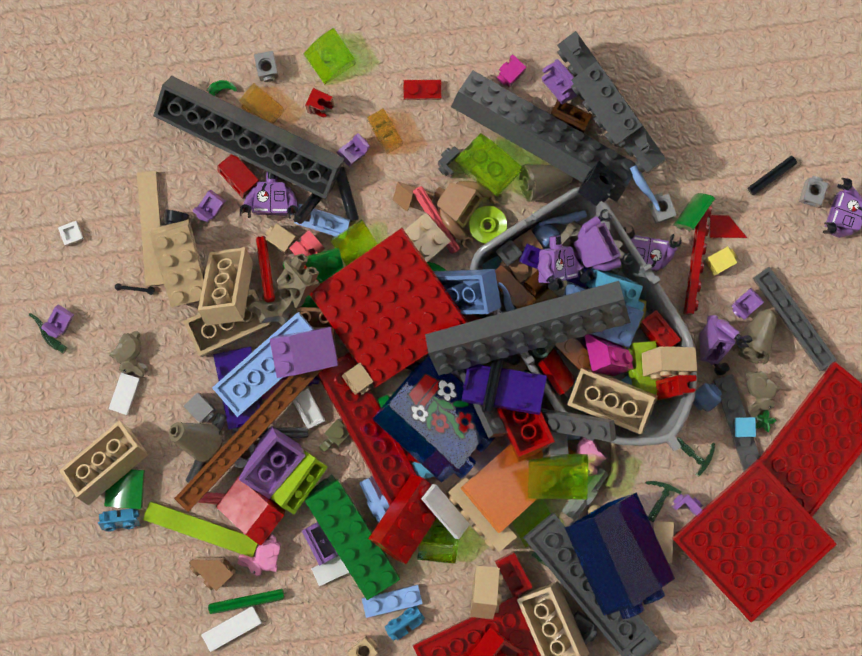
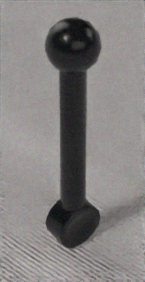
(150, 290)

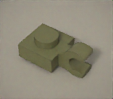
(336, 434)

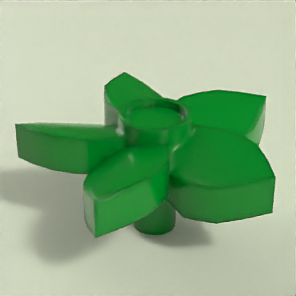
(764, 421)

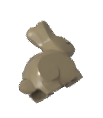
(127, 352)
(763, 390)

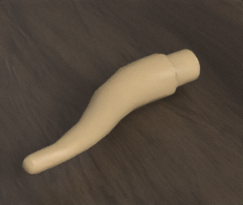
(613, 474)

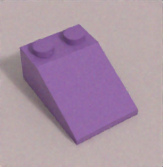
(303, 352)
(271, 462)

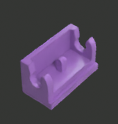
(559, 81)
(319, 543)

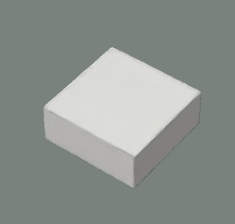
(70, 233)

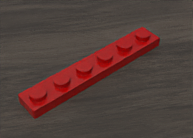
(696, 266)

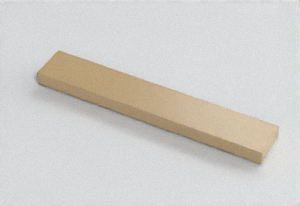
(149, 219)

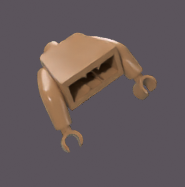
(459, 203)

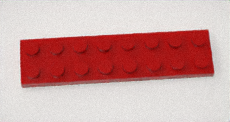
(378, 449)

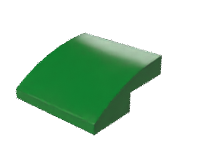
(694, 211)
(126, 491)

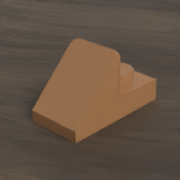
(405, 197)

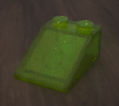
(488, 164)
(559, 477)

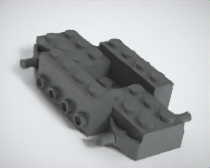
(608, 104)

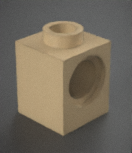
(280, 238)
(358, 379)
(370, 643)

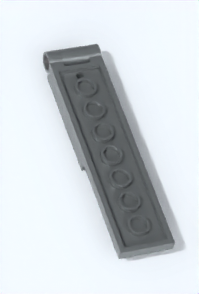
(556, 551)

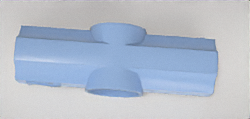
(376, 501)

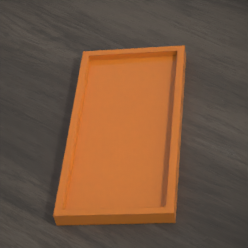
(502, 488)

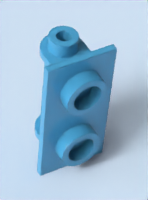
(110, 521)
(397, 627)

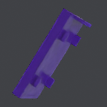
(224, 364)
(515, 391)

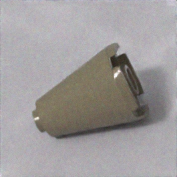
(542, 180)
(762, 333)
(196, 439)

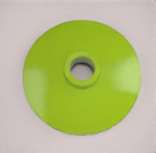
(483, 215)

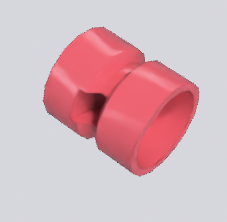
(308, 245)

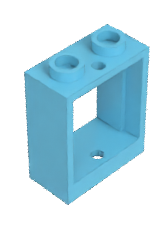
(630, 289)

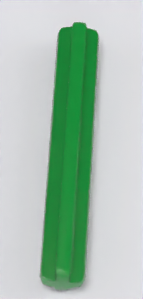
(246, 601)

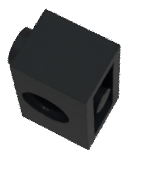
(598, 184)

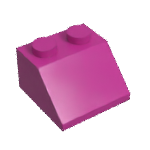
(607, 356)

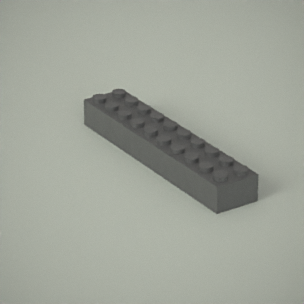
(538, 131)
(248, 137)
(527, 328)

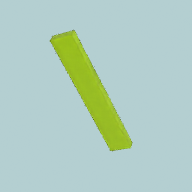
(200, 529)

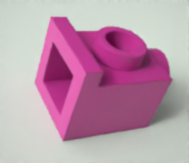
(511, 71)

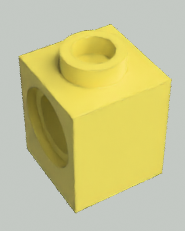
(721, 260)

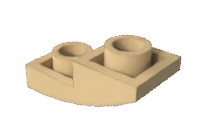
(664, 534)

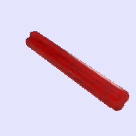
(265, 269)

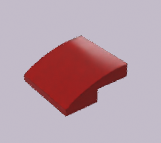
(557, 372)

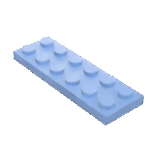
(256, 372)

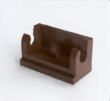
(571, 115)

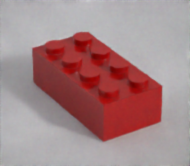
(405, 521)

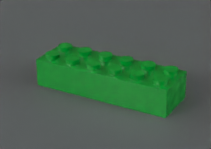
(349, 537)

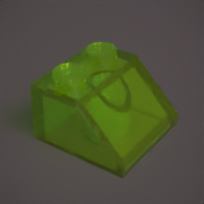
(329, 56)
(438, 545)

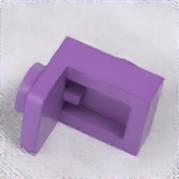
(354, 150)
(209, 206)
(746, 304)
(58, 321)
(692, 504)

